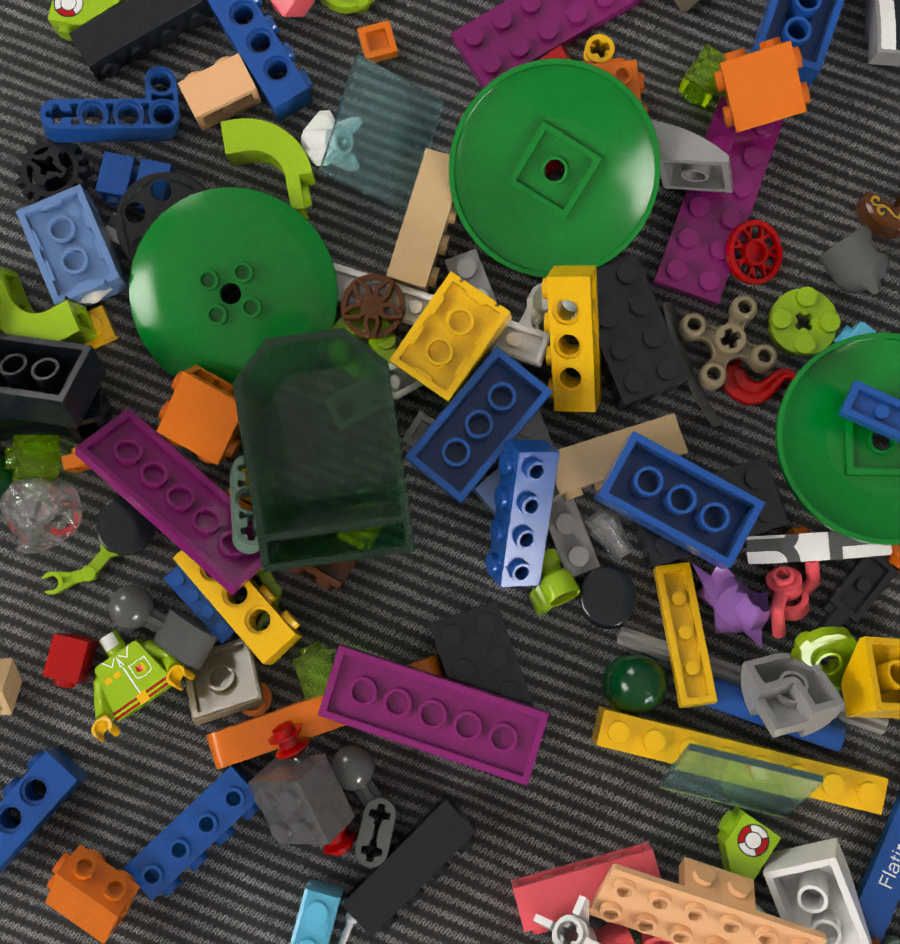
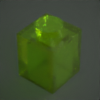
(699, 83)
(33, 457)
(314, 669)

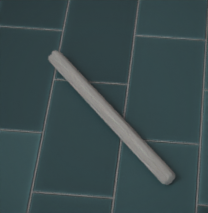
(725, 671)

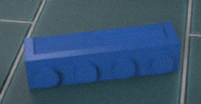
(199, 604)

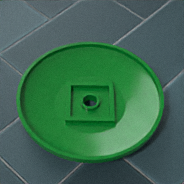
(544, 115)
(222, 240)
(832, 459)

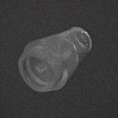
(608, 531)

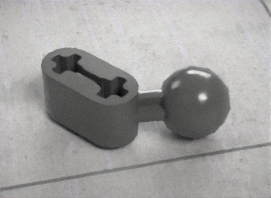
(175, 632)
(354, 771)

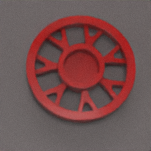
(754, 252)

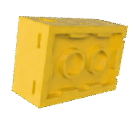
(451, 337)

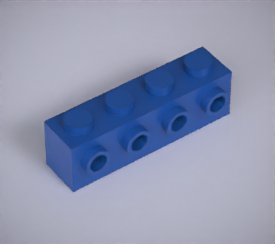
(522, 512)
(192, 832)

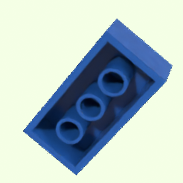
(806, 24)
(476, 423)
(679, 501)

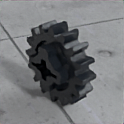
(50, 157)

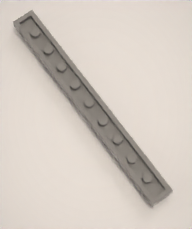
(565, 521)

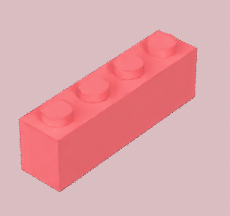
(556, 890)

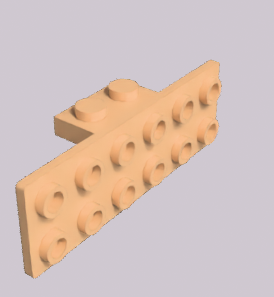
(701, 909)

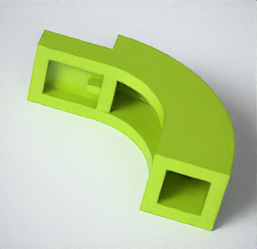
(263, 142)
(62, 323)

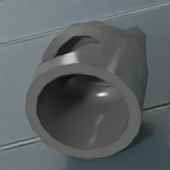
(856, 263)

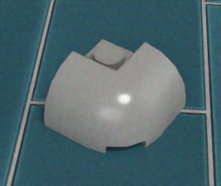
(789, 694)

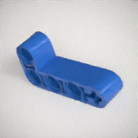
(112, 111)

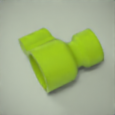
(555, 586)

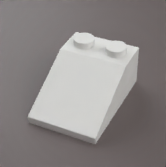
(817, 891)

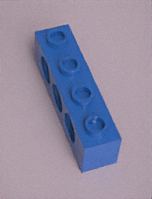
(281, 95)
(61, 779)

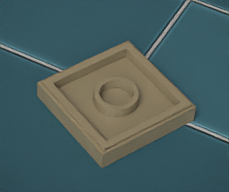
(224, 683)

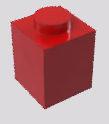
(70, 659)

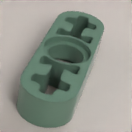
(240, 516)

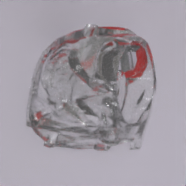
(33, 504)

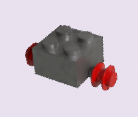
(302, 795)

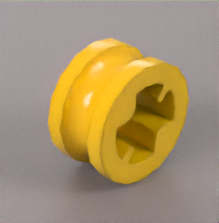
(603, 43)

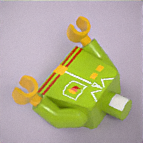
(131, 680)

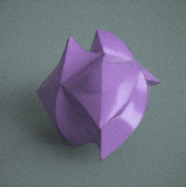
(733, 603)

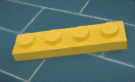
(684, 635)

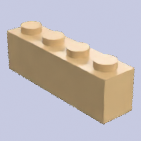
(424, 226)
(590, 460)

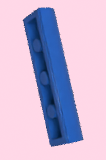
(732, 702)

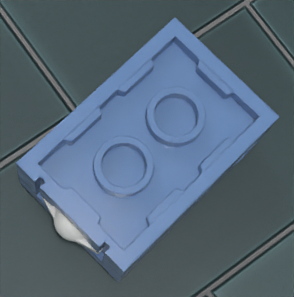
(73, 248)

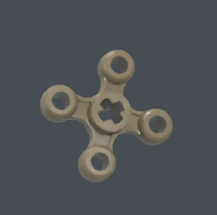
(731, 331)

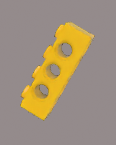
(577, 285)
(265, 644)

